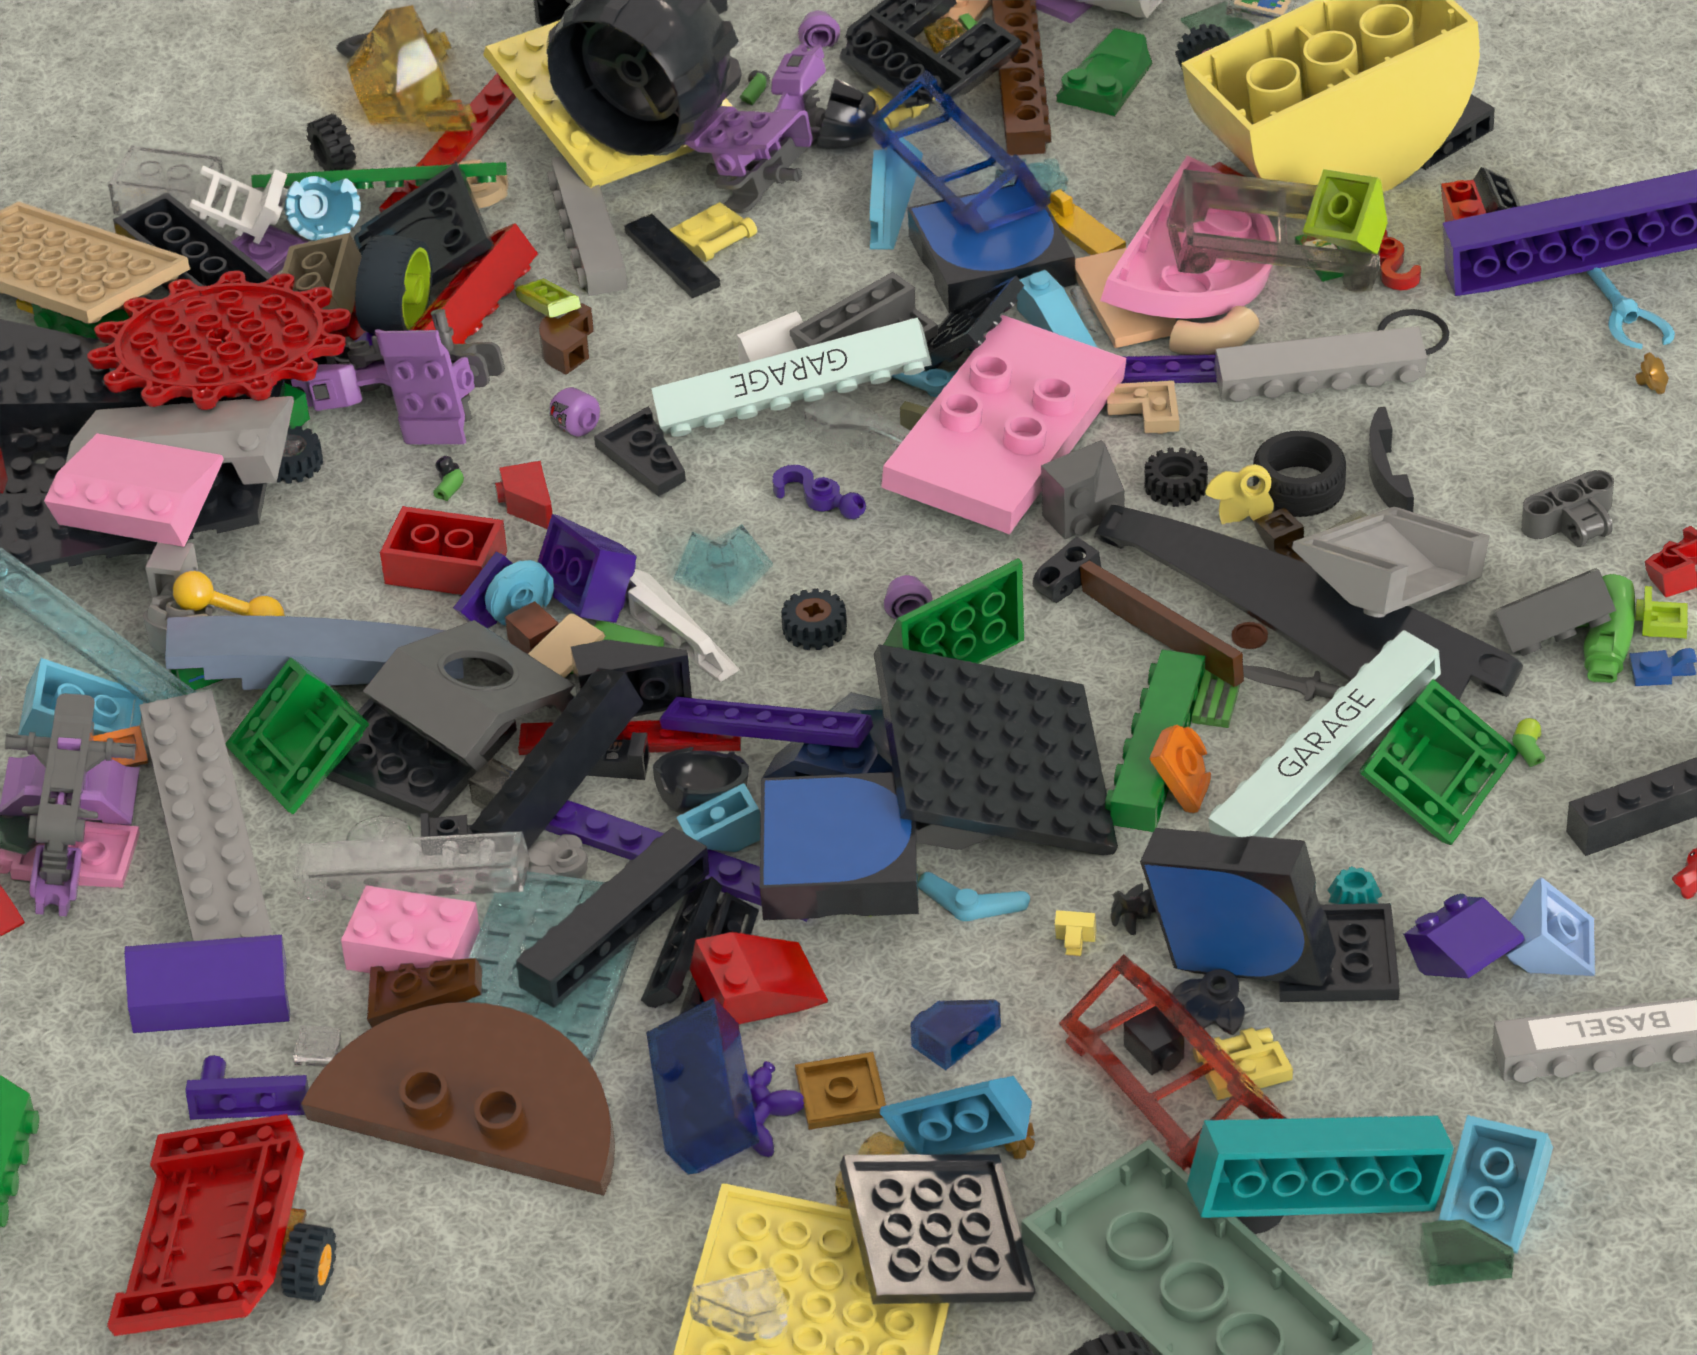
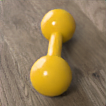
(195, 592)

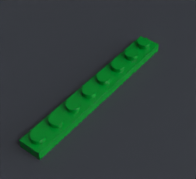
(392, 176)

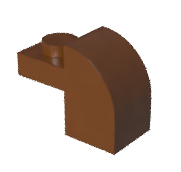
(565, 339)

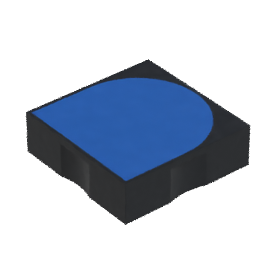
(973, 263)
(835, 848)
(1239, 905)

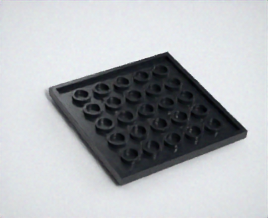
(993, 751)

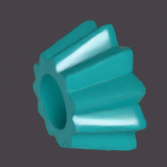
(1354, 887)

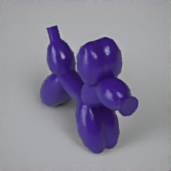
(775, 1103)

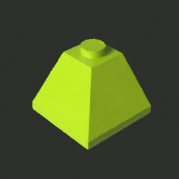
(1348, 211)

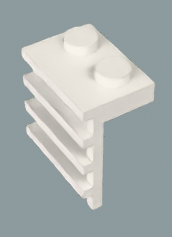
(258, 209)

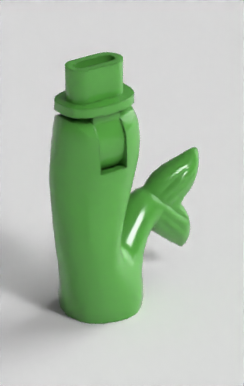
(1609, 643)

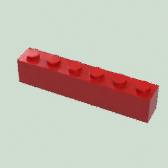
(482, 284)

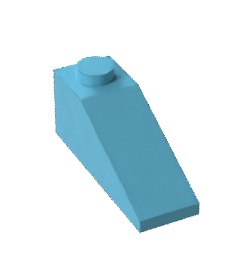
(1049, 308)

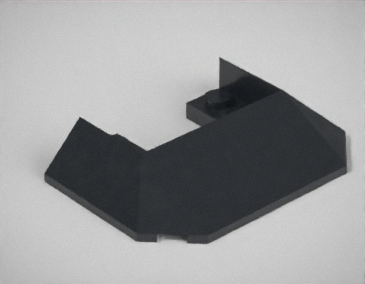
(888, 55)

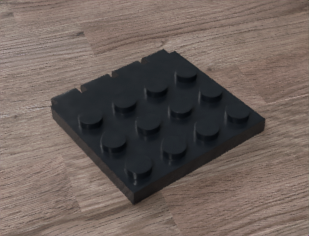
(441, 216)

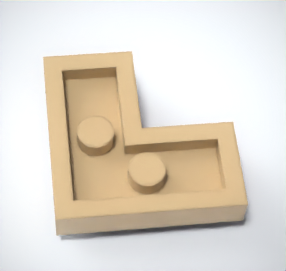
(1151, 399)

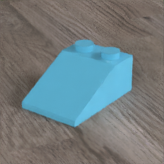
(51, 679)
(1497, 1178)

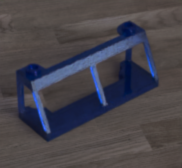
(1011, 167)

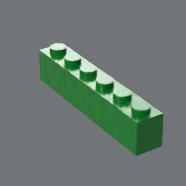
(1166, 703)

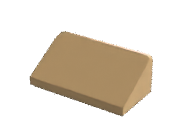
(555, 648)

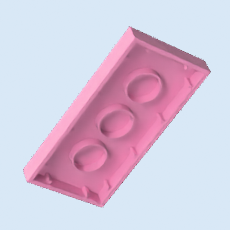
(1000, 419)

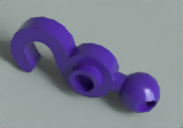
(819, 494)

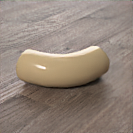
(1205, 338)

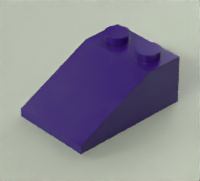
(586, 569)

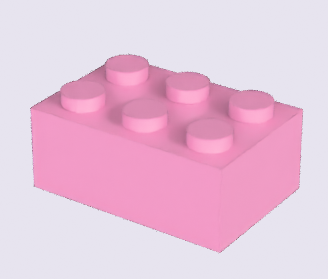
(407, 928)

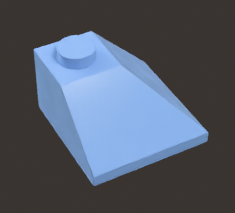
(1555, 934)

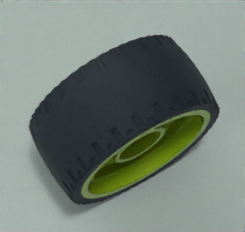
(393, 283)

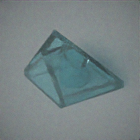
(722, 565)

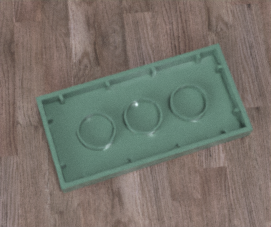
(1180, 1280)

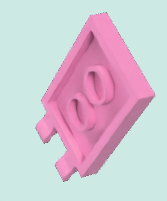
(104, 857)

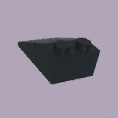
(654, 671)

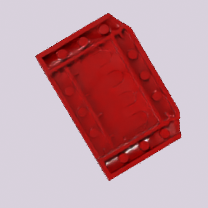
(211, 1225)

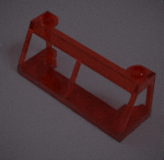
(1239, 1084)

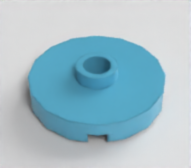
(517, 587)

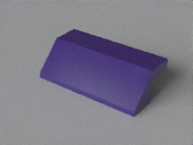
(206, 983)

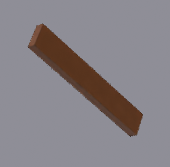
(1162, 622)

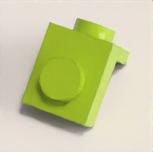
(1661, 618)

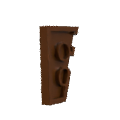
(415, 988)

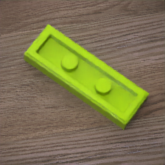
(547, 297)

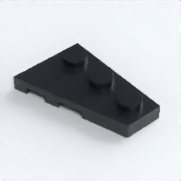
(642, 452)

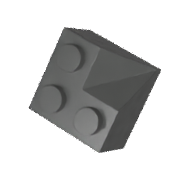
(1080, 489)

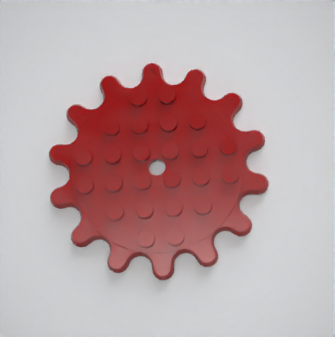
(219, 340)

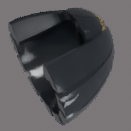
(846, 117)

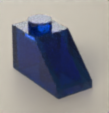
(954, 1029)

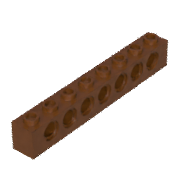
(1023, 80)

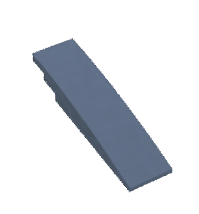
(261, 645)

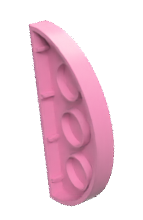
(1148, 275)

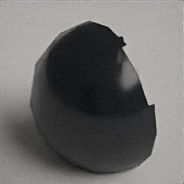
(694, 777)

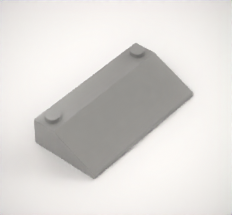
(240, 430)
(1394, 558)

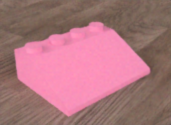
(133, 489)

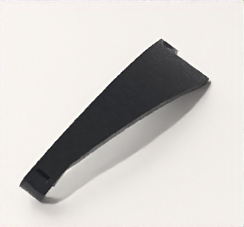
(1302, 604)

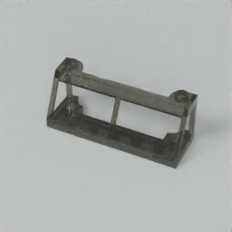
(1284, 199)

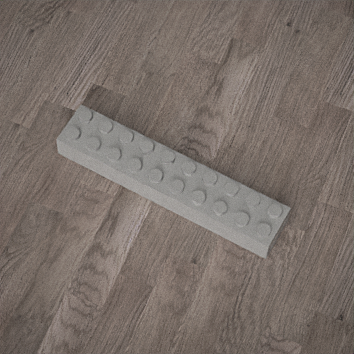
(204, 818)

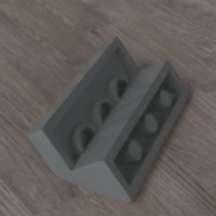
(875, 306)

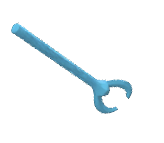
(1627, 311)

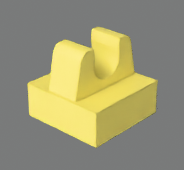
(1074, 929)

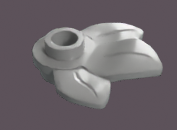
(562, 856)

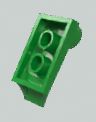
(1107, 73)

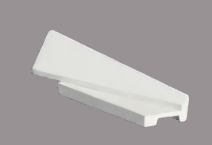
(665, 618)

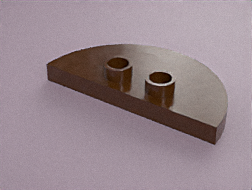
(474, 1089)

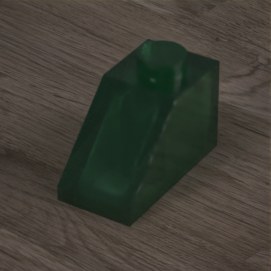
(1463, 1253)

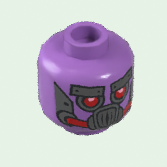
(572, 411)

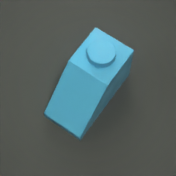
(725, 821)

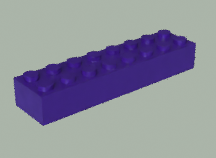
(1571, 234)

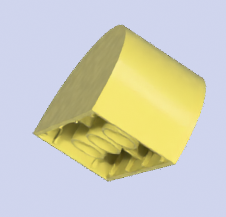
(1339, 88)

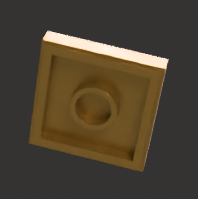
(840, 1090)

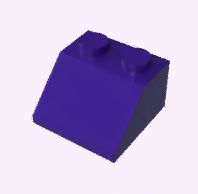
(1461, 937)

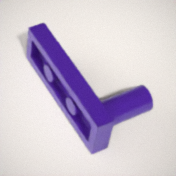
(244, 1097)

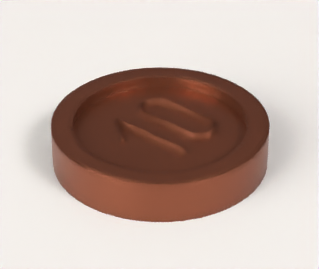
(1249, 635)

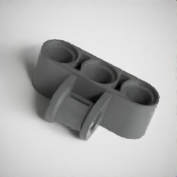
(1572, 507)

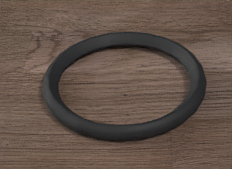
(1416, 312)

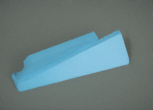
(890, 195)

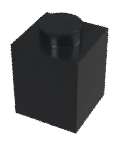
(1154, 1041)

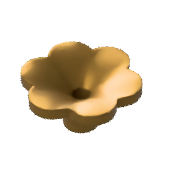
(1652, 373)

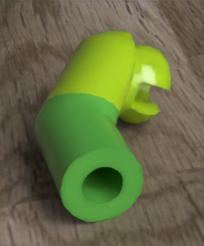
(1525, 740)

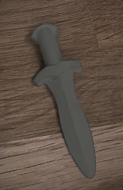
(1306, 685)

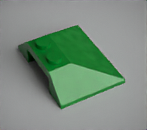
(296, 734)
(1438, 762)

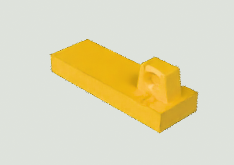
(1081, 226)

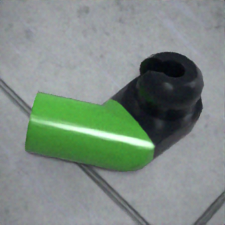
(757, 85)
(451, 478)

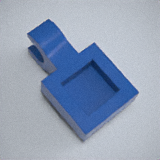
(1658, 669)

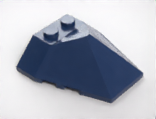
(818, 760)

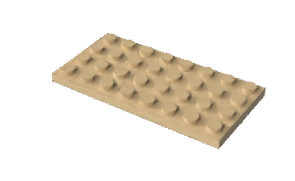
(77, 265)

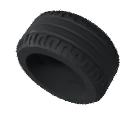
(1308, 450)

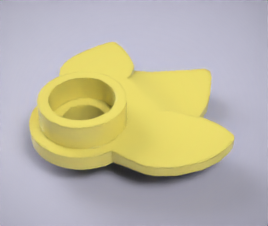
(1238, 498)

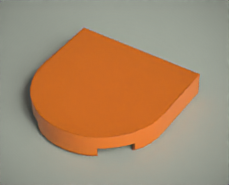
(1181, 765)

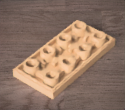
(1121, 325)

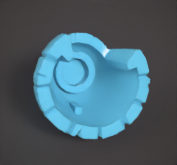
(322, 208)

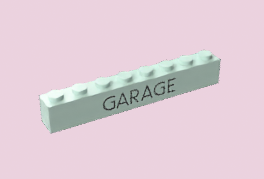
(791, 377)
(1328, 740)

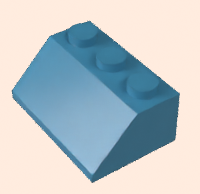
(962, 1118)

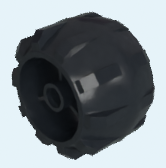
(642, 70)

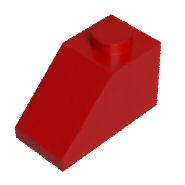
(525, 493)

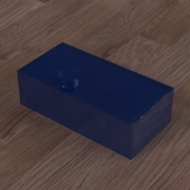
(702, 1087)

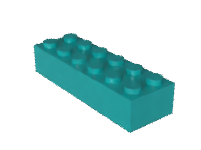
(1319, 1166)

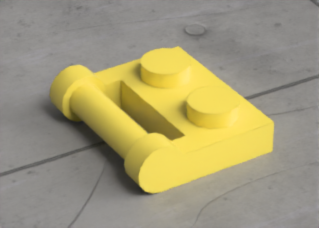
(700, 230)

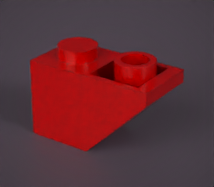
(1461, 200)

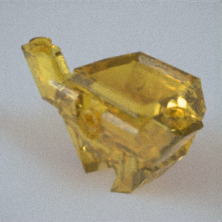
(403, 77)

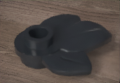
(1213, 1005)

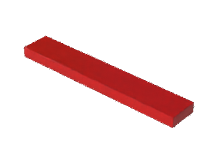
(658, 739)

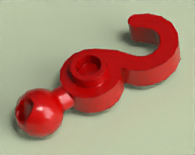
(1390, 261)

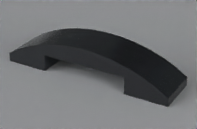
(1393, 489)

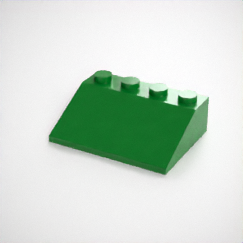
(968, 621)

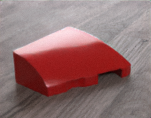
(1674, 566)

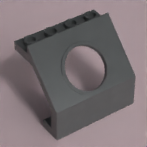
(461, 715)

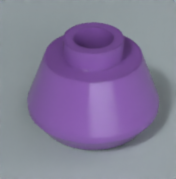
(818, 29)
(905, 595)

